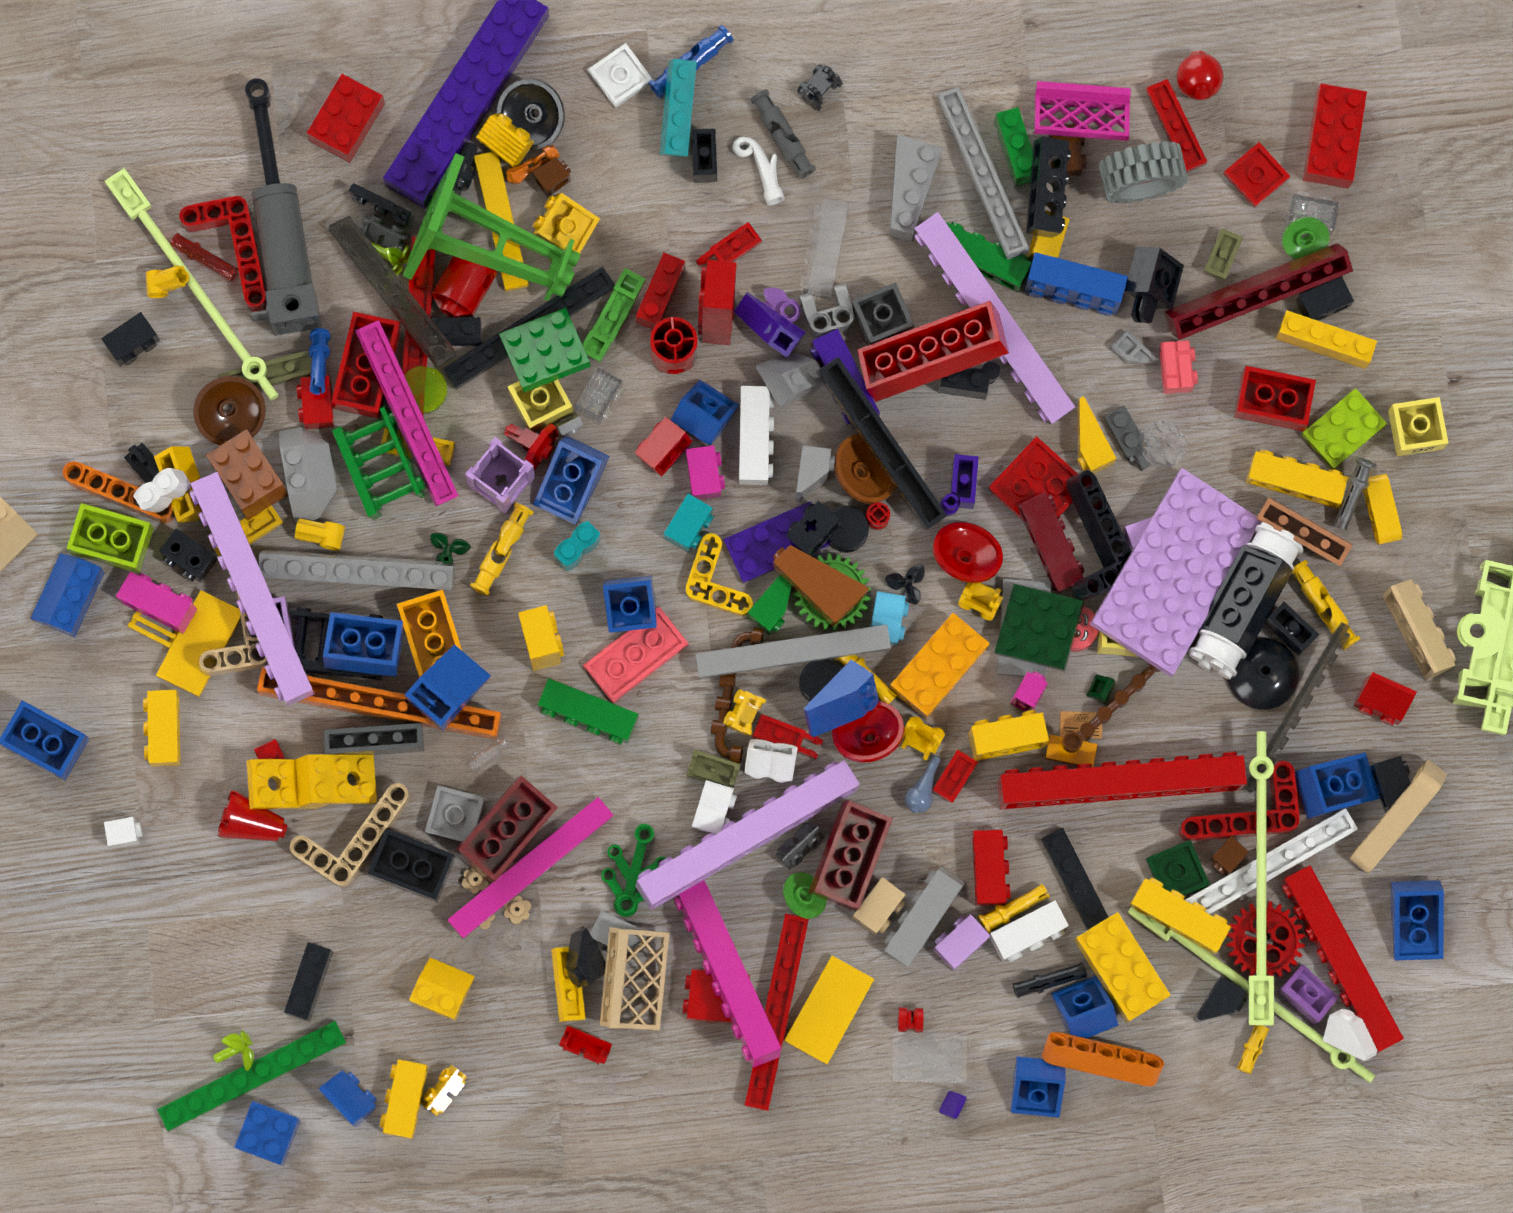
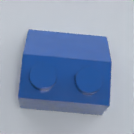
(704, 412)
(630, 603)
(1085, 1008)
(1037, 1087)
(349, 1098)

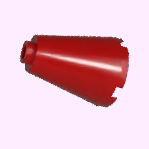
(250, 824)

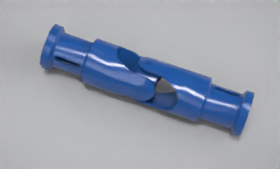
(701, 52)

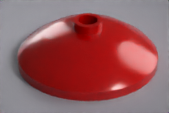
(967, 552)
(881, 725)

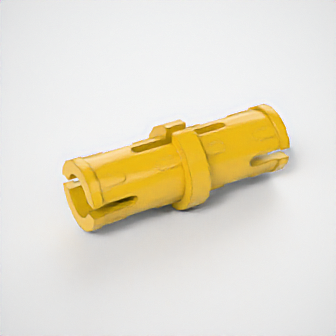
(1252, 1049)

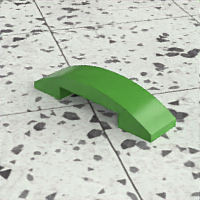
(613, 315)

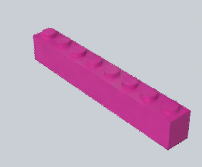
(728, 974)

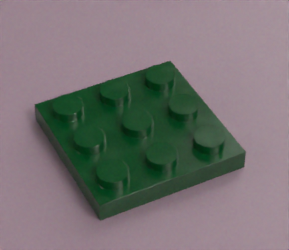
(1039, 627)

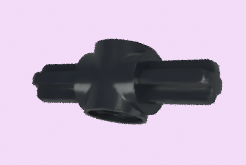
(466, 171)

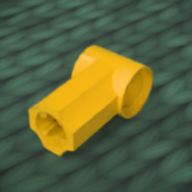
(163, 281)
(327, 534)

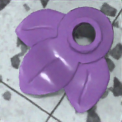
(778, 301)

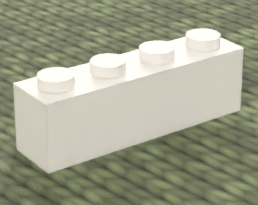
(754, 435)

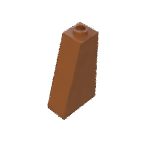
(821, 585)

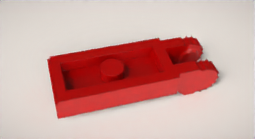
(733, 245)
(781, 732)

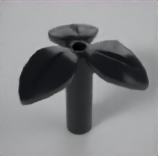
(914, 575)

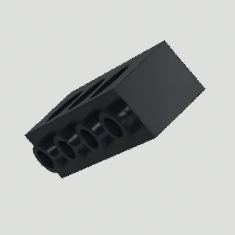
(1038, 221)

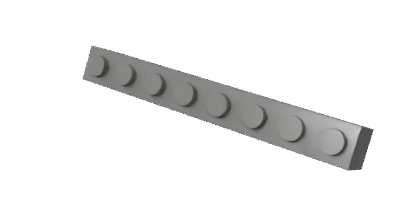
(357, 569)

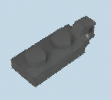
(1127, 436)

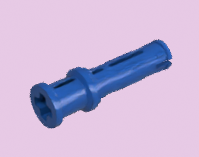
(319, 353)

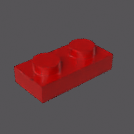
(954, 776)

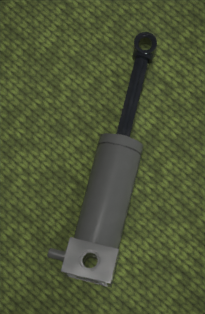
(280, 236)

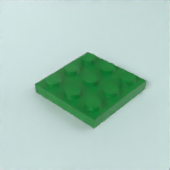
(545, 350)

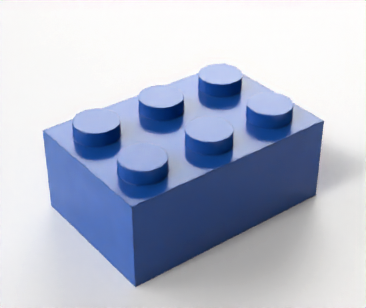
(363, 644)
(43, 740)

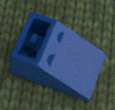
(447, 687)

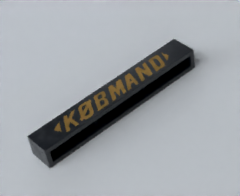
(881, 443)

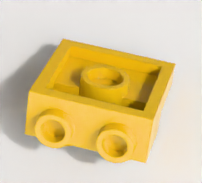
(565, 221)

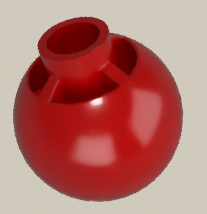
(1199, 76)

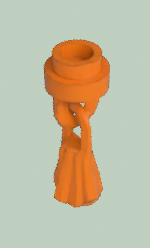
(517, 174)

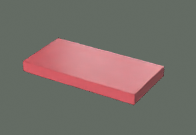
(635, 657)

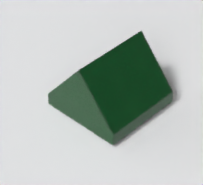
(1101, 688)

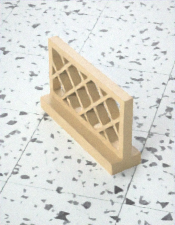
(616, 972)

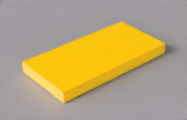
(208, 630)
(829, 1010)

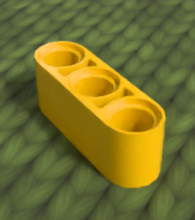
(1382, 510)

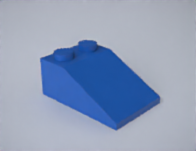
(571, 479)
(842, 700)
(1336, 785)
(1417, 920)

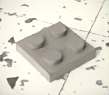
(453, 814)

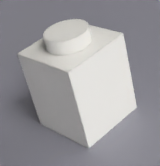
(123, 832)

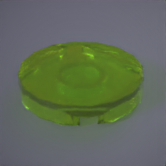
(427, 388)

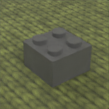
(882, 314)

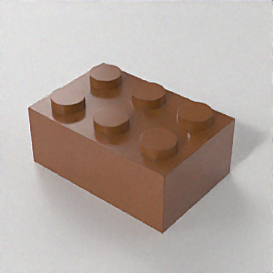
(247, 474)

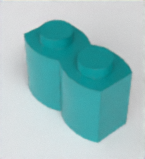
(571, 550)

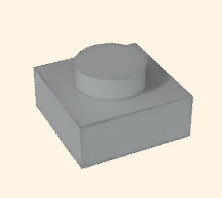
(569, 424)

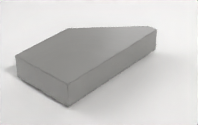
(1132, 350)

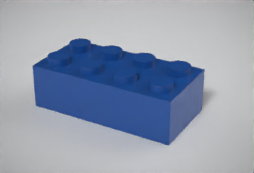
(1075, 284)

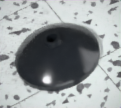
(519, 104)
(1262, 690)

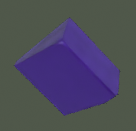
(952, 1105)

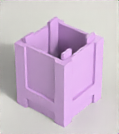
(500, 462)

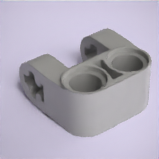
(829, 315)

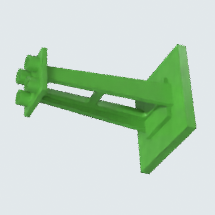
(431, 236)

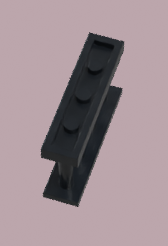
(317, 666)

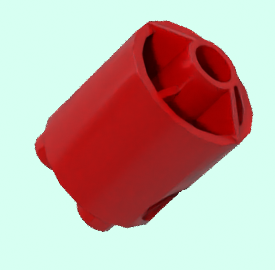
(462, 287)
(673, 345)

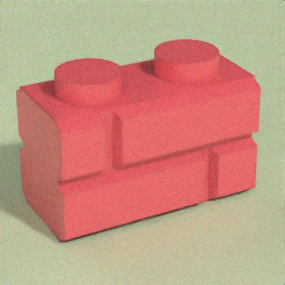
(1176, 367)

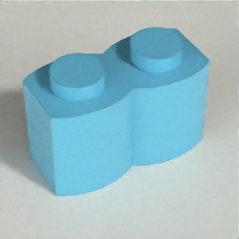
(889, 611)

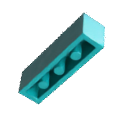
(678, 108)

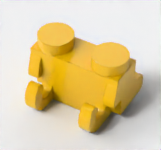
(981, 598)
(743, 712)
(922, 737)

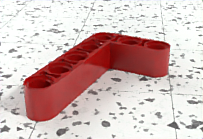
(240, 243)
(1250, 818)

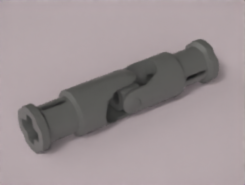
(785, 137)

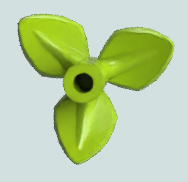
(394, 256)
(237, 1044)

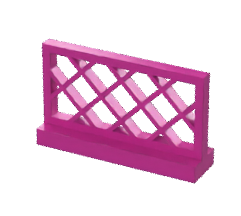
(1082, 97)

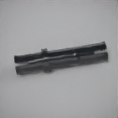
(1049, 980)

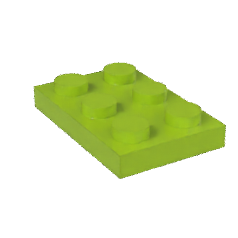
(1344, 429)

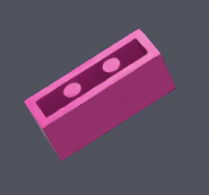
(157, 601)

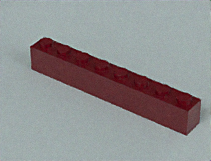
(1258, 291)

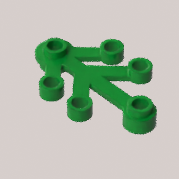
(630, 874)

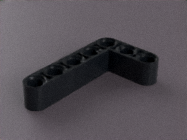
(1102, 531)

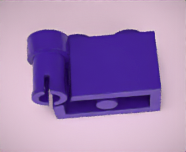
(962, 484)

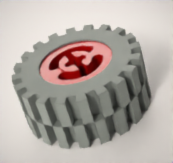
(1143, 172)

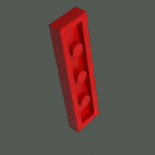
(1176, 124)

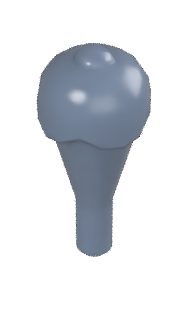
(919, 797)

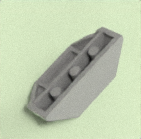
(307, 473)

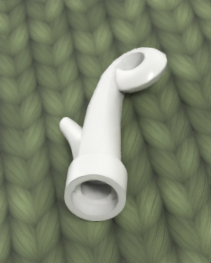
(773, 193)

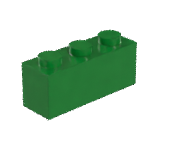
(1015, 144)

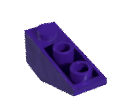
(769, 324)

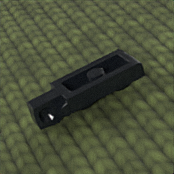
(381, 204)

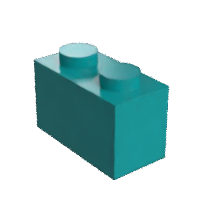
(688, 523)

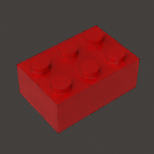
(345, 118)
(1274, 398)

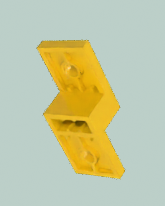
(311, 781)

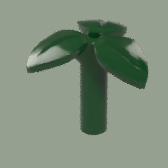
(458, 547)

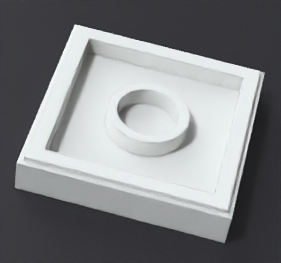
(620, 75)

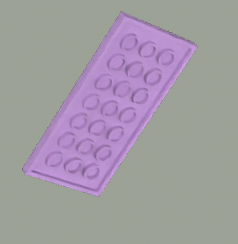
(1175, 572)

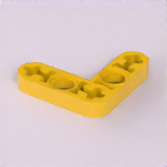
(704, 581)

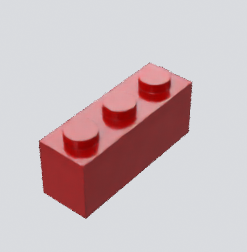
(660, 291)
(990, 867)

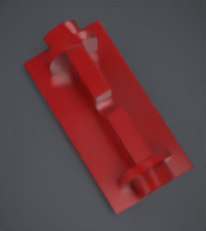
(581, 1042)

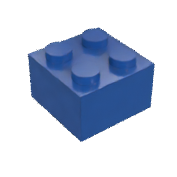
(267, 1133)

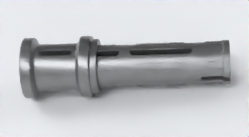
(1358, 482)

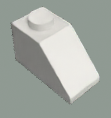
(1349, 1035)

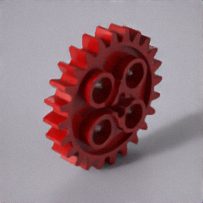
(1274, 920)

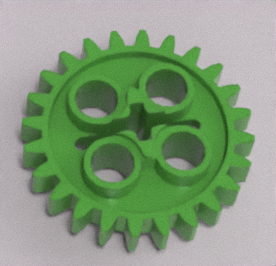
(848, 570)

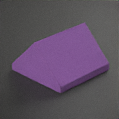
(1308, 994)

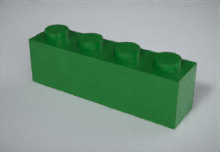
(991, 259)
(588, 711)

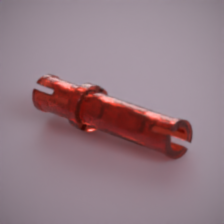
(196, 252)

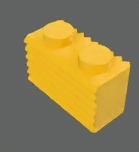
(505, 139)

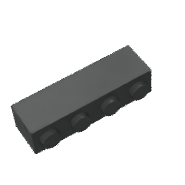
(375, 740)

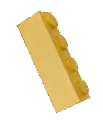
(1326, 339)
(1297, 479)
(1179, 915)

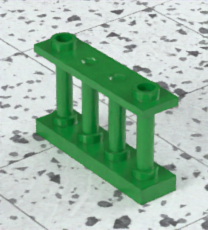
(365, 482)

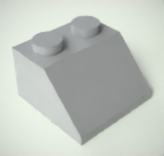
(790, 377)
(813, 470)

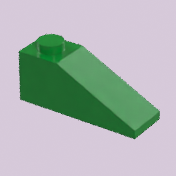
(771, 606)

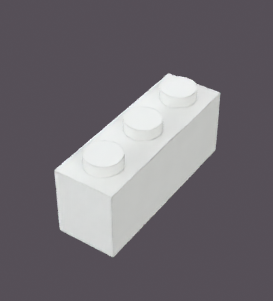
(1029, 932)

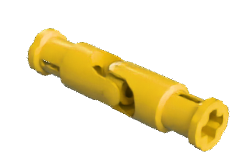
(509, 534)
(1321, 600)

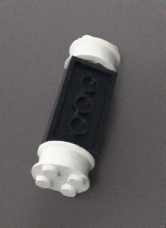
(1245, 600)

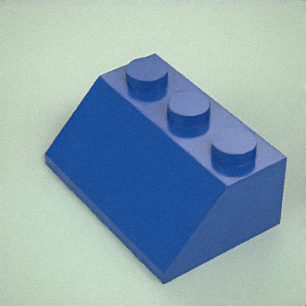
(68, 594)

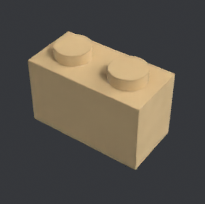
(879, 906)

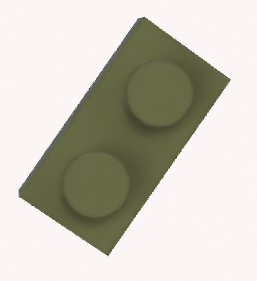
(1223, 254)

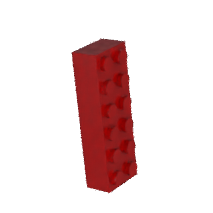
(717, 302)
(933, 351)

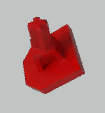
(537, 445)

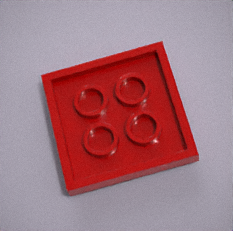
(1031, 472)

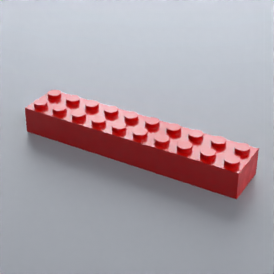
(1121, 782)

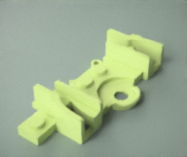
(1493, 652)

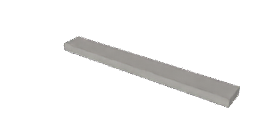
(983, 173)
(793, 651)

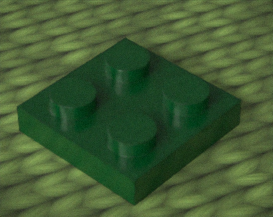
(1178, 869)

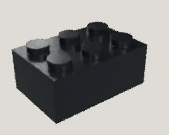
(411, 865)

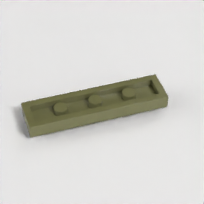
(281, 369)

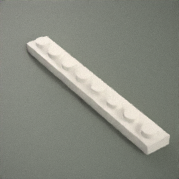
(1277, 861)

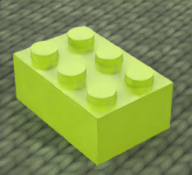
(110, 538)

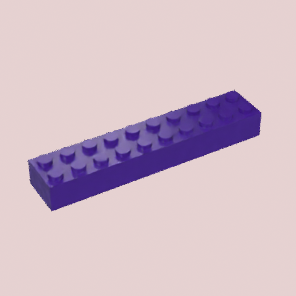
(465, 98)

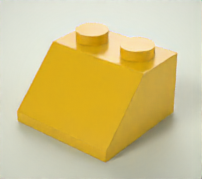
(442, 989)

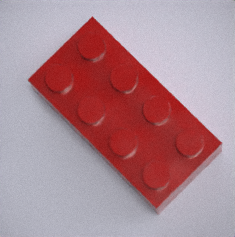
(1334, 136)
(356, 383)

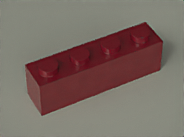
(1050, 541)

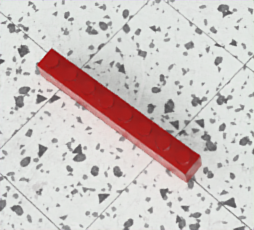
(1340, 956)

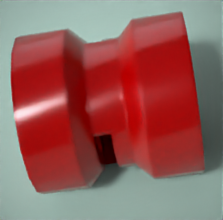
(877, 520)
(904, 1019)

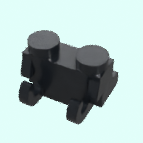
(816, 87)

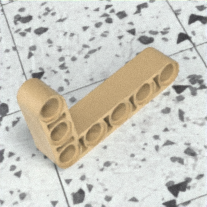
(244, 651)
(1398, 818)
(357, 842)

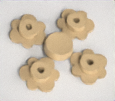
(482, 883)

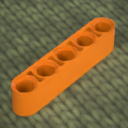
(107, 489)
(1102, 1059)

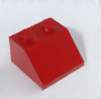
(1384, 699)

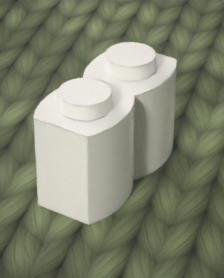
(162, 490)
(770, 760)
(713, 808)

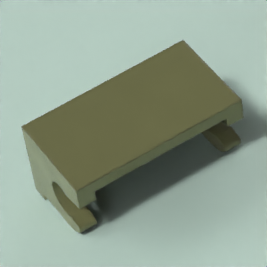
(713, 769)

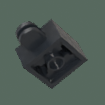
(1152, 282)

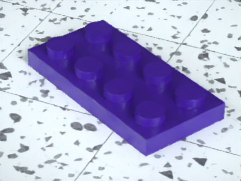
(755, 547)

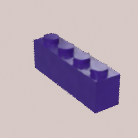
(832, 346)

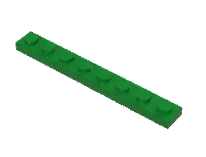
(242, 1081)

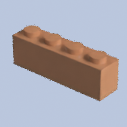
(1305, 531)

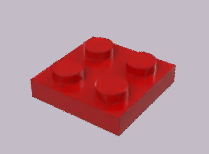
(1256, 175)

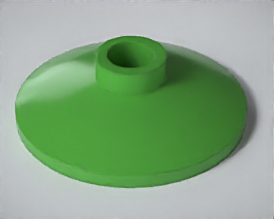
(1300, 246)
(799, 900)

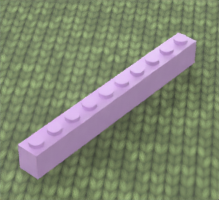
(975, 290)
(252, 589)
(747, 834)

